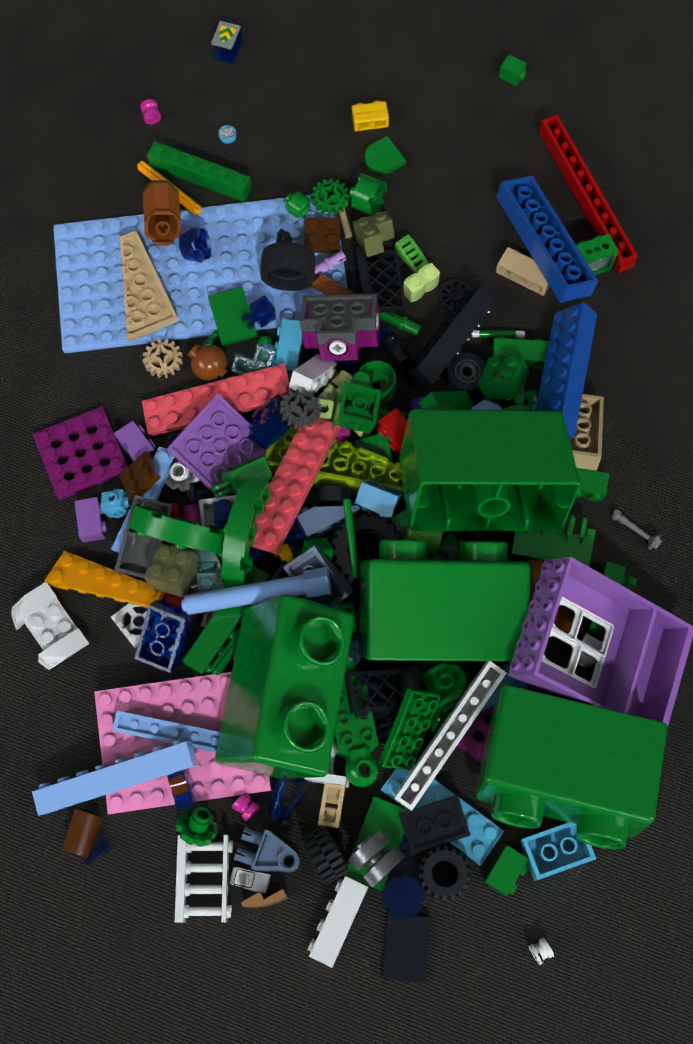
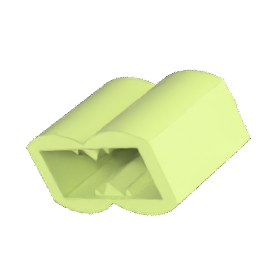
(421, 282)

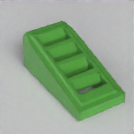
(405, 245)

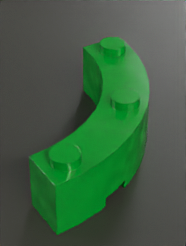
(177, 530)
(241, 532)

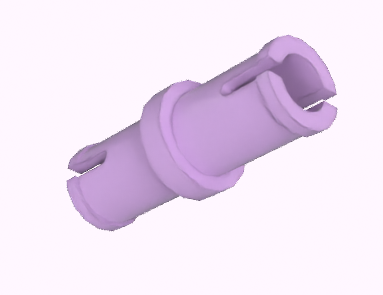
(329, 263)

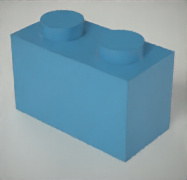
(378, 498)

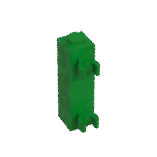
(616, 573)

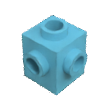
(115, 503)

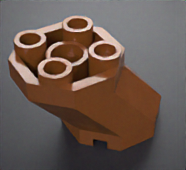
(161, 212)

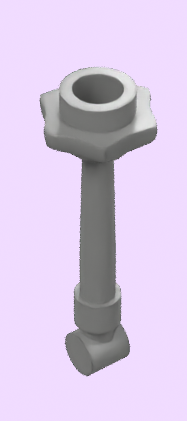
(653, 541)

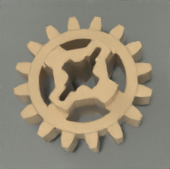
(153, 358)

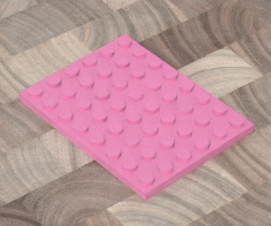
(185, 701)

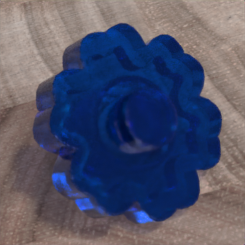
(403, 897)

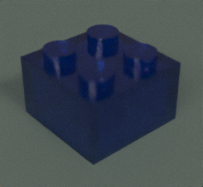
(268, 423)

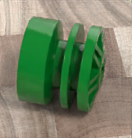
(381, 378)

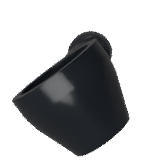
(469, 535)

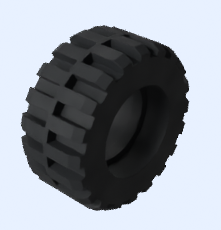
(362, 524)

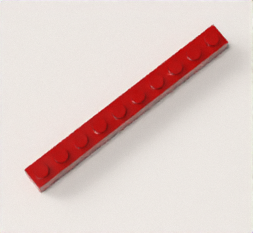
(586, 190)

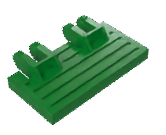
(556, 544)

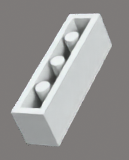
(338, 921)

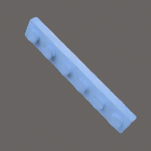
(163, 460)
(165, 730)

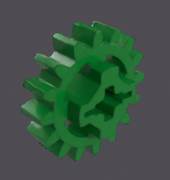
(332, 195)

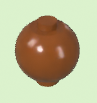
(208, 362)

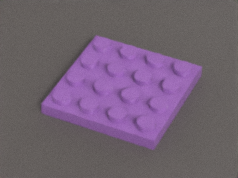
(214, 443)

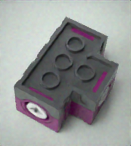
(340, 324)

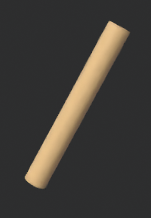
(345, 224)

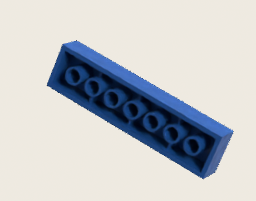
(546, 239)
(567, 363)

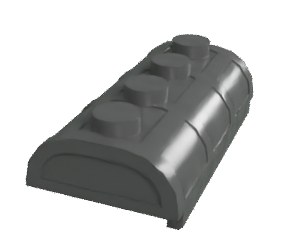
(136, 550)

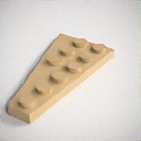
(144, 296)

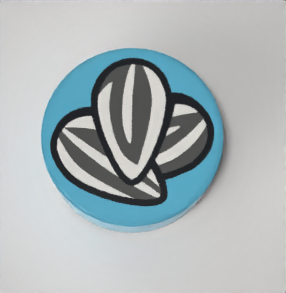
(227, 134)

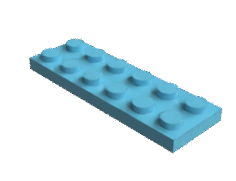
(483, 831)

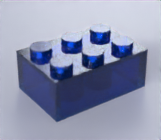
(163, 635)

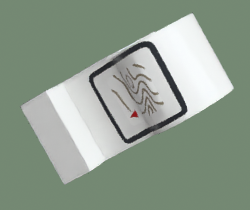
(250, 880)

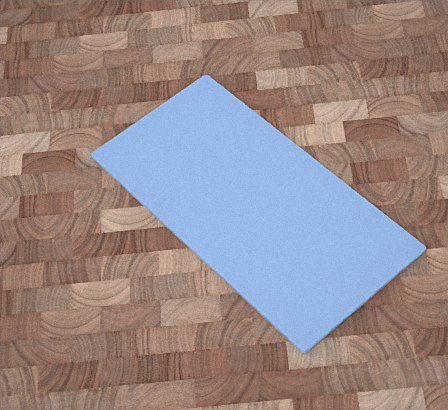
(238, 233)

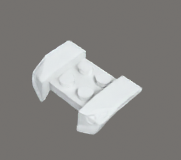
(48, 625)

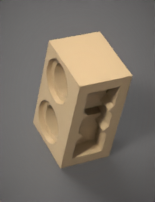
(331, 806)

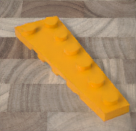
(89, 577)

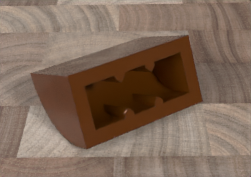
(81, 833)

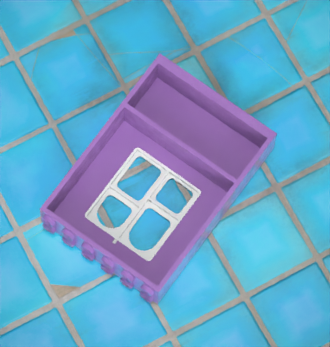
(639, 655)

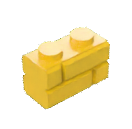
(370, 116)

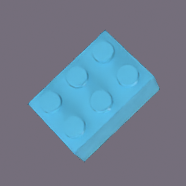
(555, 851)

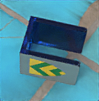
(227, 42)

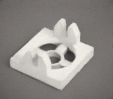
(119, 617)

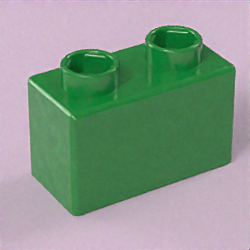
(487, 469)
(442, 607)
(285, 688)
(571, 766)

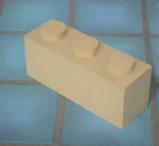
(522, 271)

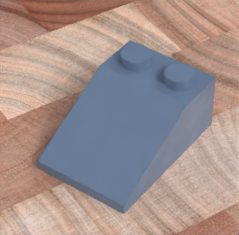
(322, 520)
(316, 559)

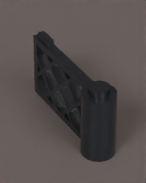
(406, 678)

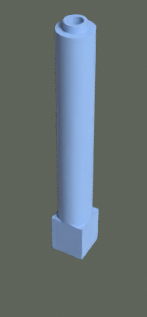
(311, 583)

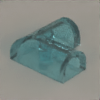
(262, 359)

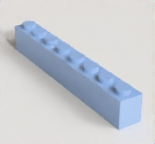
(115, 777)

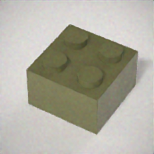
(172, 570)

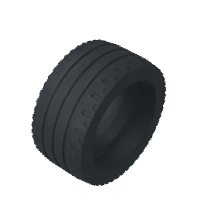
(287, 266)

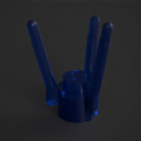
(299, 536)
(276, 809)

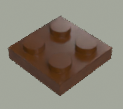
(322, 234)
(139, 476)

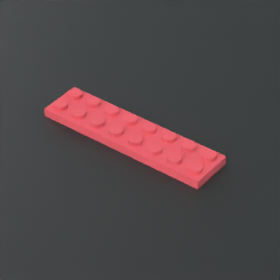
(242, 392)
(293, 483)

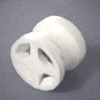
(541, 951)

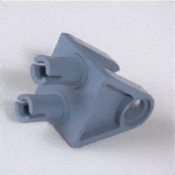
(269, 854)

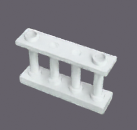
(184, 889)

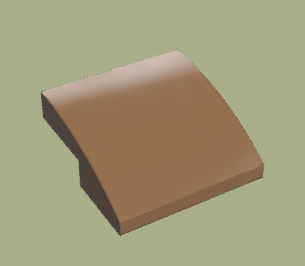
(258, 900)

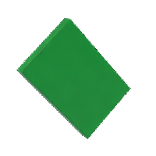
(227, 312)

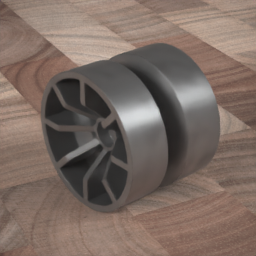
(370, 853)

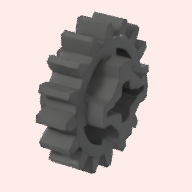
(300, 409)

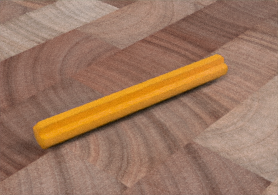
(184, 199)

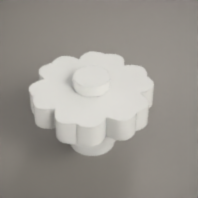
(180, 477)

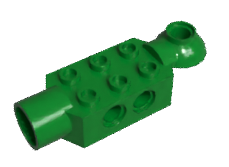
(356, 736)

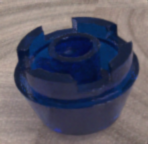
(194, 245)

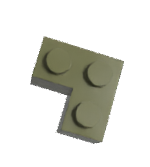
(372, 231)

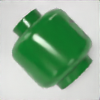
(297, 204)

